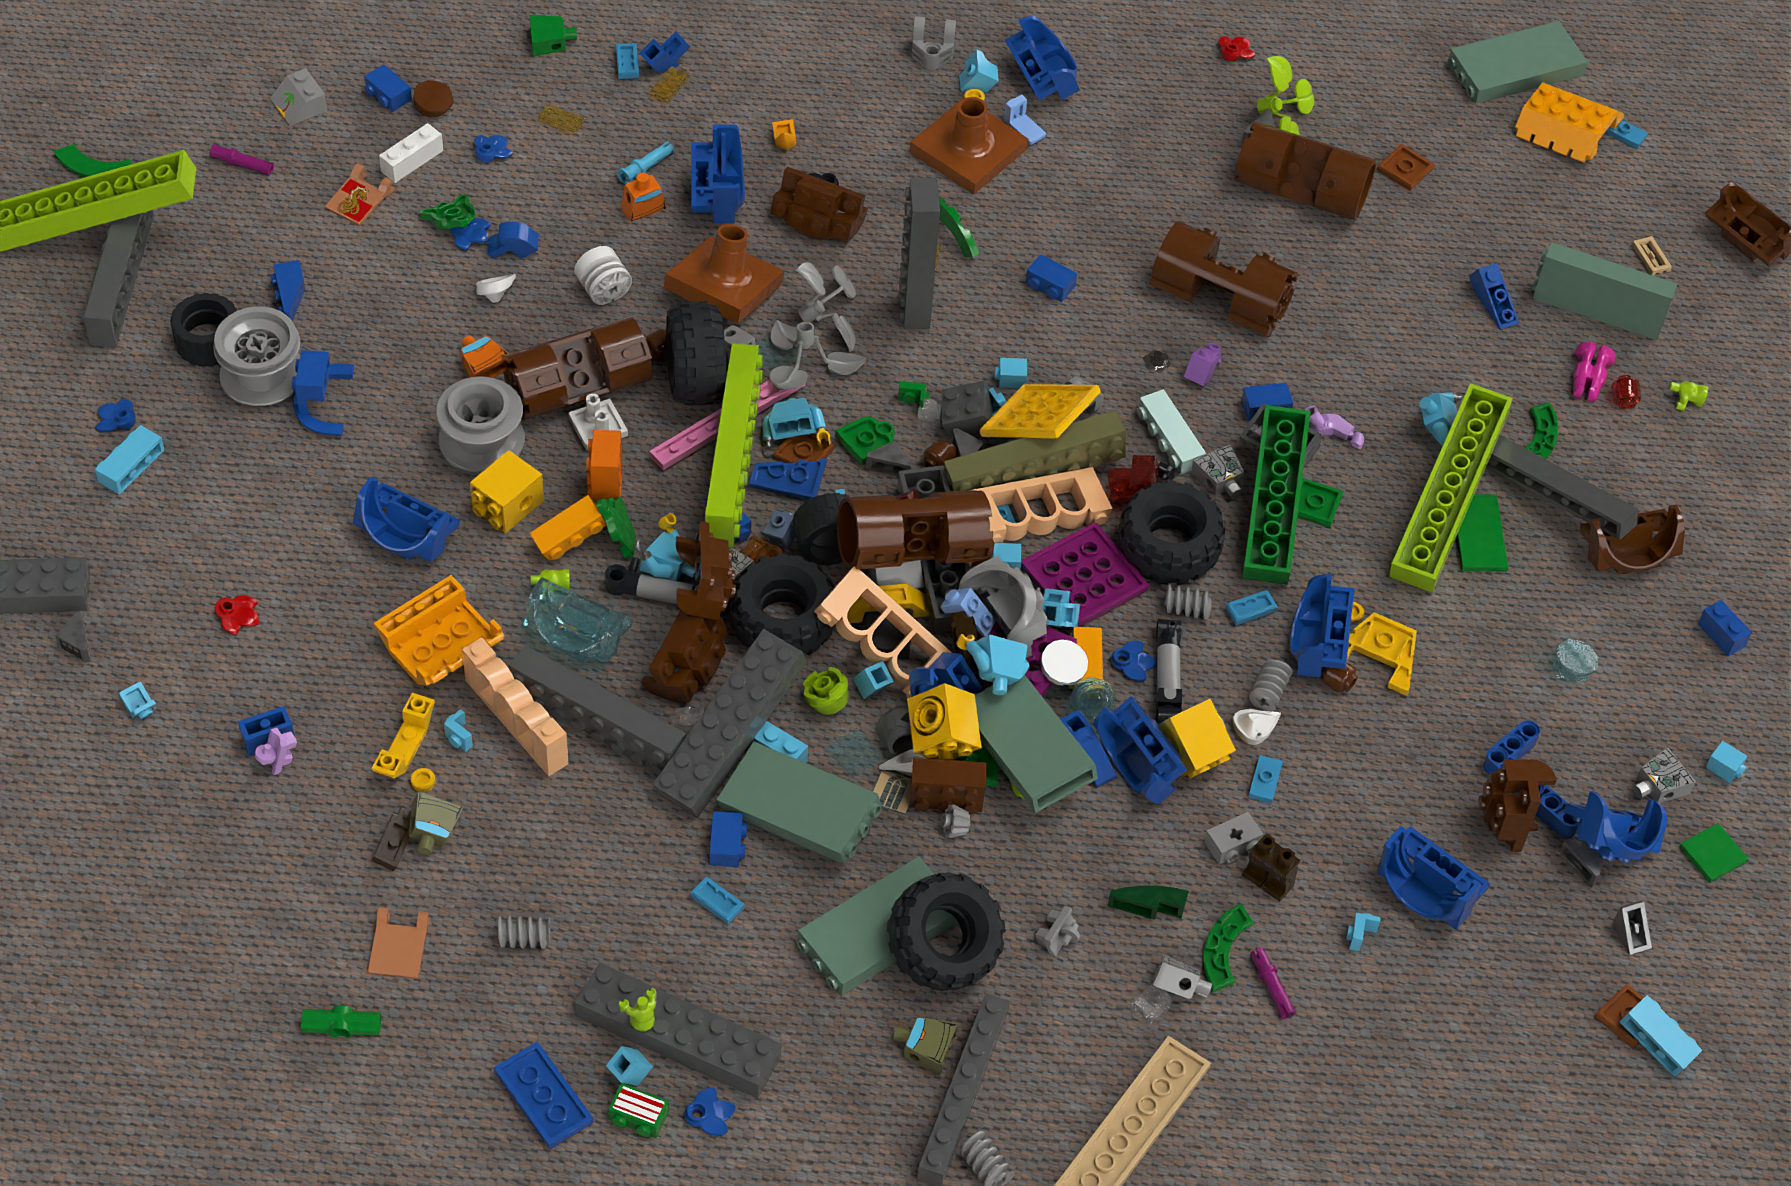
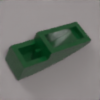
(1149, 900)

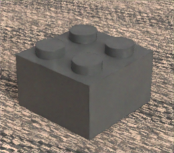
(966, 407)

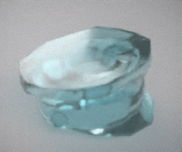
(1574, 661)
(1092, 696)

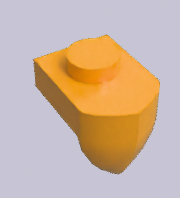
(784, 134)

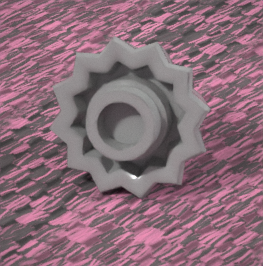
(955, 821)

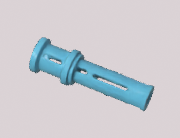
(642, 165)

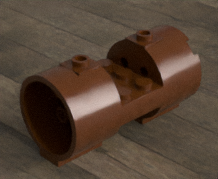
(1305, 170)
(1190, 260)
(578, 365)
(887, 530)

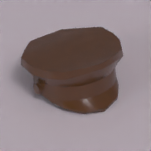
(432, 98)

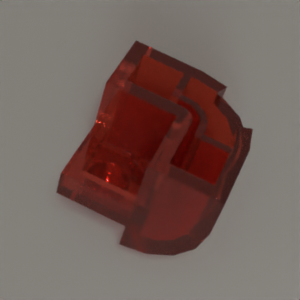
(1127, 481)

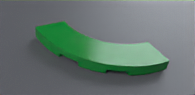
(82, 165)
(952, 219)
(1545, 430)
(1218, 944)

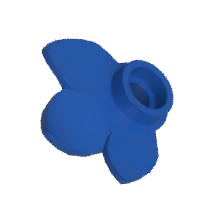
(491, 147)
(473, 232)
(116, 416)
(1135, 661)
(713, 1112)

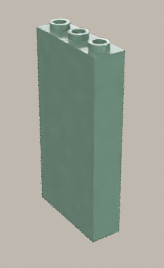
(1517, 62)
(1603, 290)
(1032, 744)
(800, 802)
(853, 937)

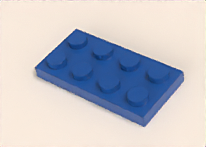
(543, 1095)

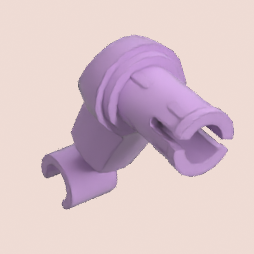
(1334, 425)

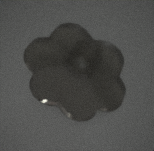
(1156, 361)

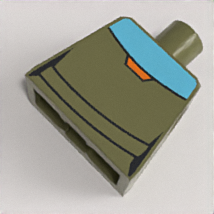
(431, 821)
(927, 1042)

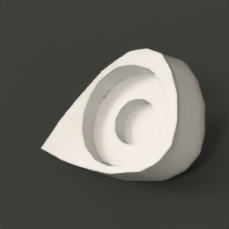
(495, 287)
(1251, 723)
(901, 763)

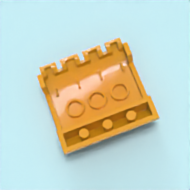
(1566, 121)
(432, 631)

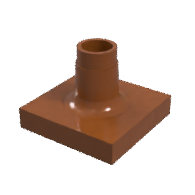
(969, 144)
(725, 275)

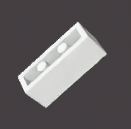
(411, 152)

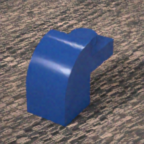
(665, 55)
(513, 237)

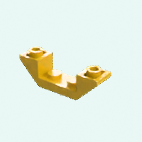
(902, 594)
(408, 739)

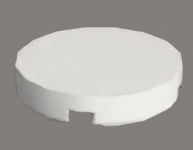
(1064, 662)

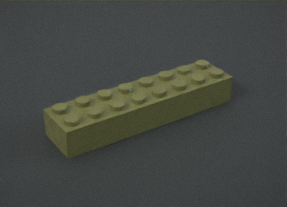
(1078, 447)

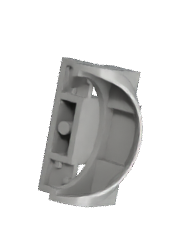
(1016, 606)

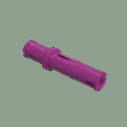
(232, 157)
(1268, 974)

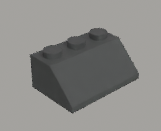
(1252, 435)

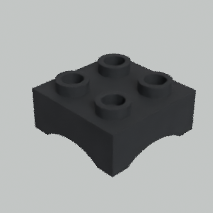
(886, 635)

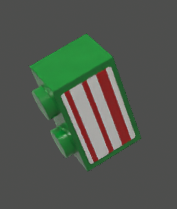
(638, 1111)

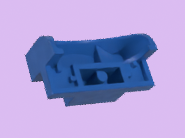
(1043, 59)
(408, 526)
(1322, 626)
(1140, 750)
(1608, 829)

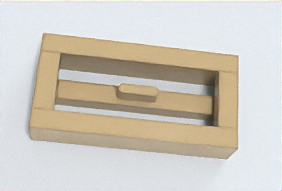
(1648, 257)

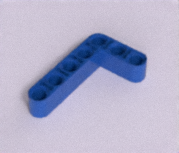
(1521, 745)

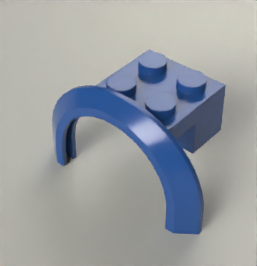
(311, 383)
(947, 669)

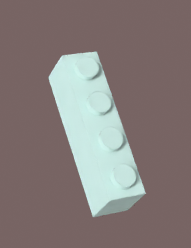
(1170, 430)

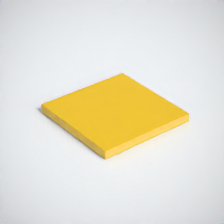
(1040, 411)

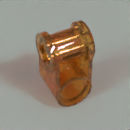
(759, 548)

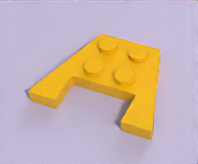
(1387, 643)

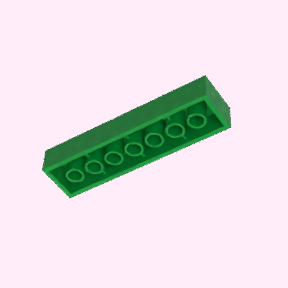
(1276, 495)

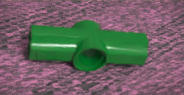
(341, 1022)

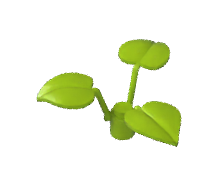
(1281, 75)

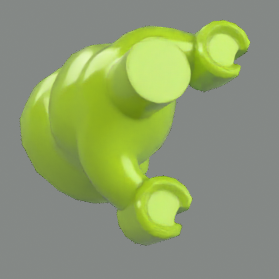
(1689, 392)
(558, 577)
(642, 1014)

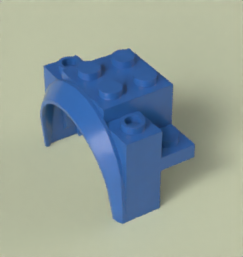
(718, 175)
(1433, 880)

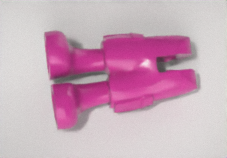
(1590, 376)

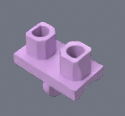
(276, 750)

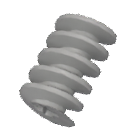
(1188, 602)
(1270, 685)
(524, 932)
(984, 1162)

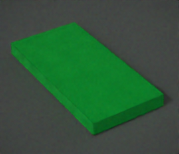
(1482, 537)

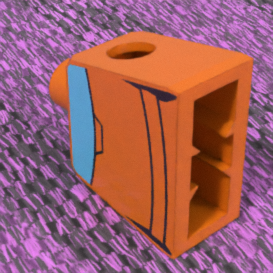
(642, 197)
(482, 357)

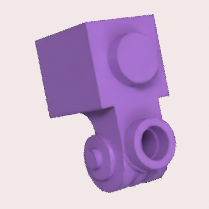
(1203, 364)

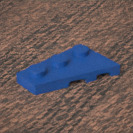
(791, 479)

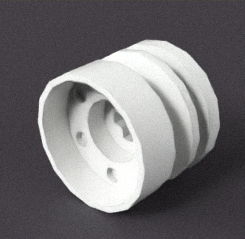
(603, 275)

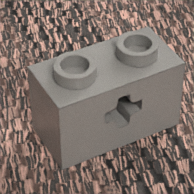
(1233, 838)

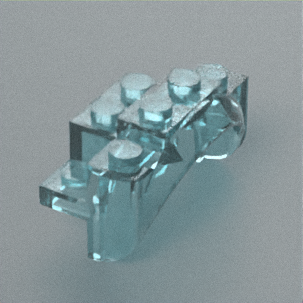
(580, 626)

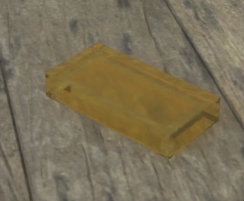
(669, 85)
(561, 119)

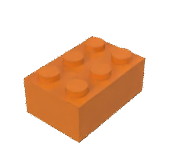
(604, 465)

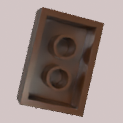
(946, 783)

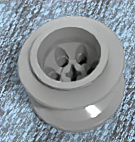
(257, 355)
(479, 423)

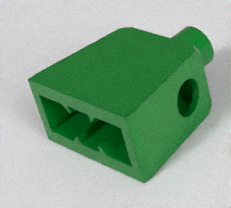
(549, 34)

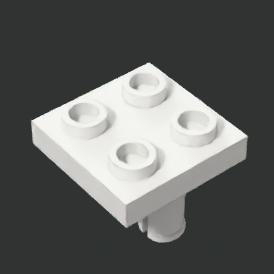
(596, 416)

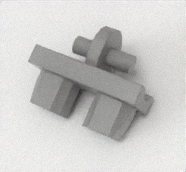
(1062, 931)

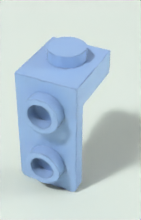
(1019, 121)
(968, 601)

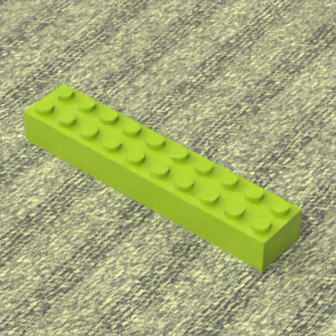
(96, 199)
(734, 442)
(1450, 488)

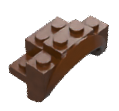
(815, 207)
(1750, 225)
(1637, 549)
(712, 571)
(694, 647)
(1512, 813)

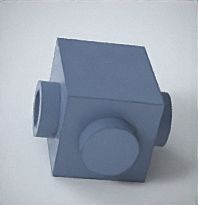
(780, 529)

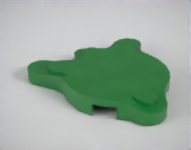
(451, 214)
(618, 524)

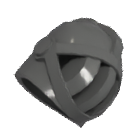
(895, 730)

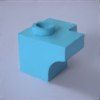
(978, 73)
(1059, 610)

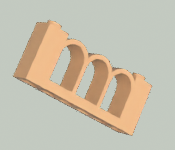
(1081, 483)
(835, 609)
(515, 707)

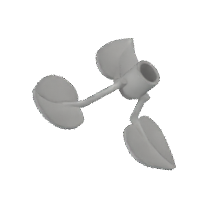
(815, 309)
(803, 337)

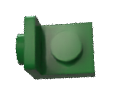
(912, 392)

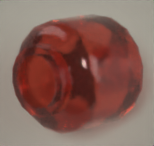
(1626, 392)

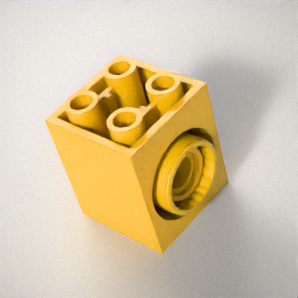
(506, 491)
(944, 723)
(1199, 738)

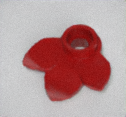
(1237, 46)
(240, 614)

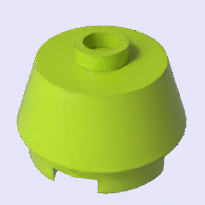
(826, 691)

